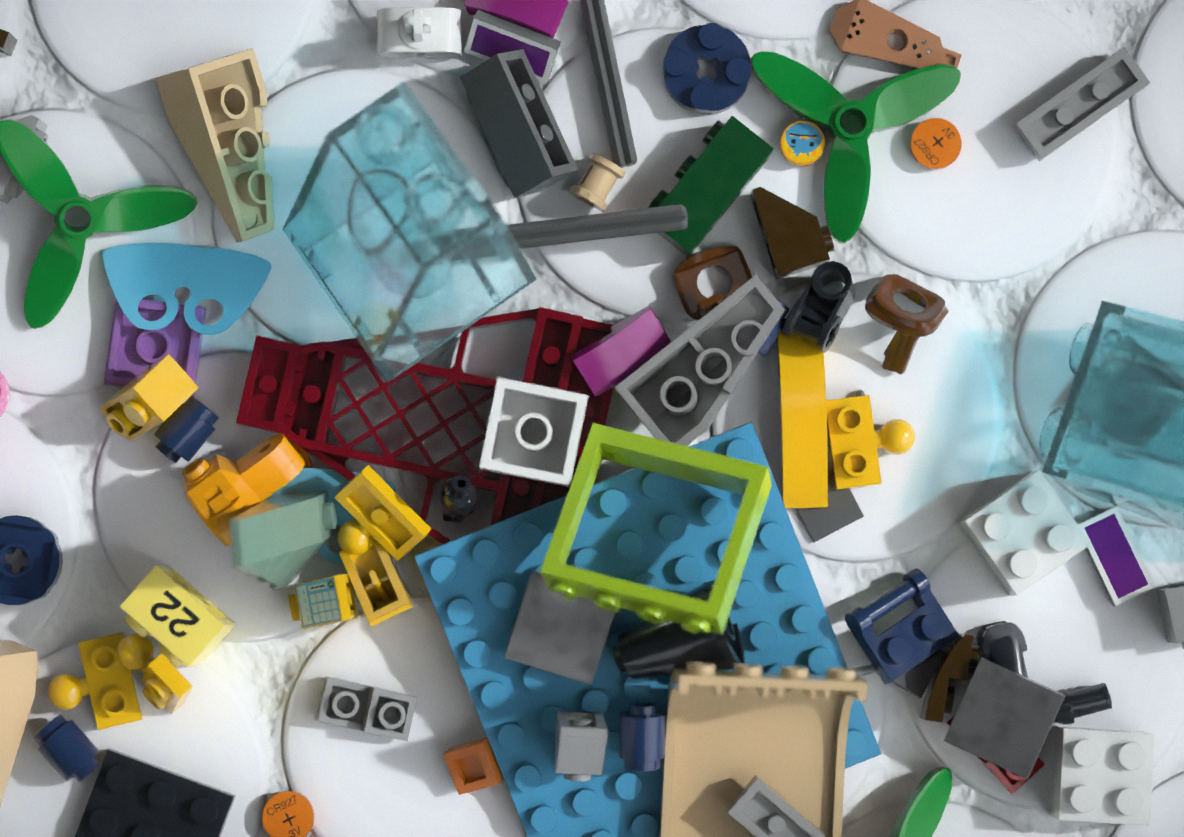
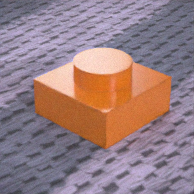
(473, 766)

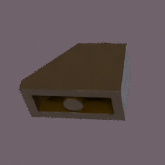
(790, 234)

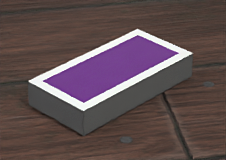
(494, 35)
(1116, 556)

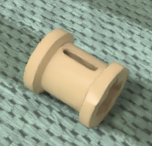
(597, 182)

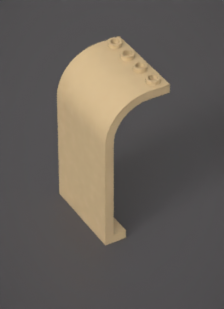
(750, 724)

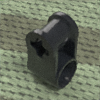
(818, 314)

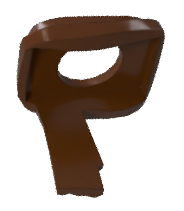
(687, 272)
(908, 325)

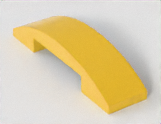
(802, 423)

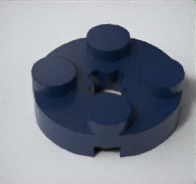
(704, 94)
(43, 555)

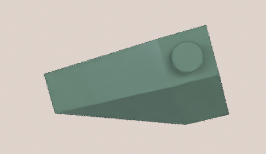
(282, 535)

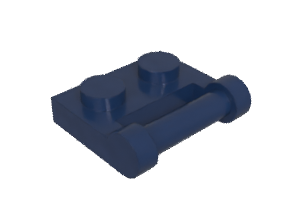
(910, 638)

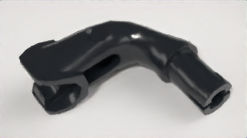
(1005, 644)

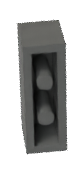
(518, 123)

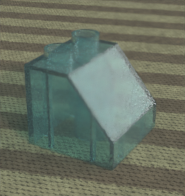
(402, 234)
(1123, 415)

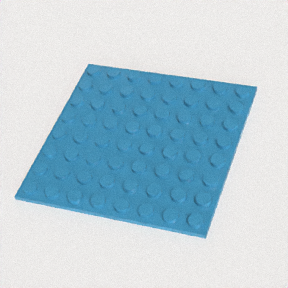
(645, 533)

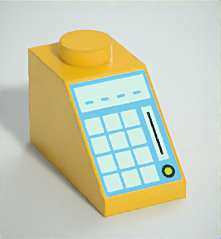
(323, 601)

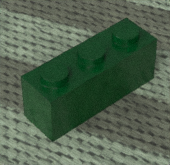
(713, 180)

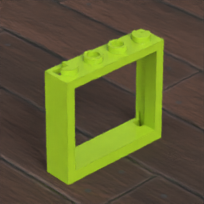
(674, 461)

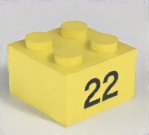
(176, 616)

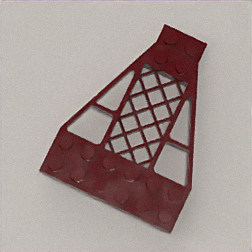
(297, 390)

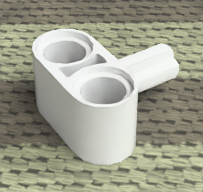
(419, 33)

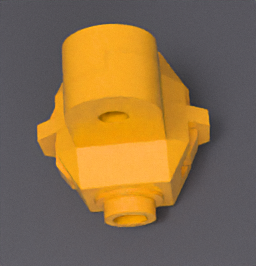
(227, 487)

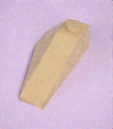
(220, 126)

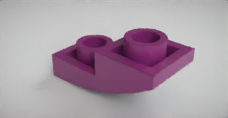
(536, 15)
(622, 351)

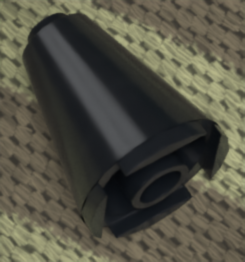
(660, 648)

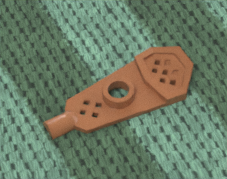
(874, 34)

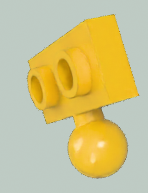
(856, 442)
(378, 515)
(162, 681)
(106, 682)

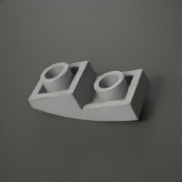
(366, 708)

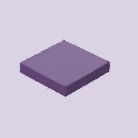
(135, 349)

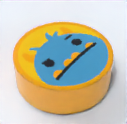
(802, 143)

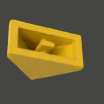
(377, 583)

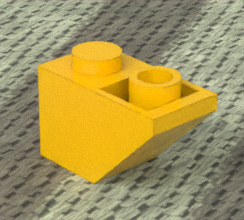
(148, 398)

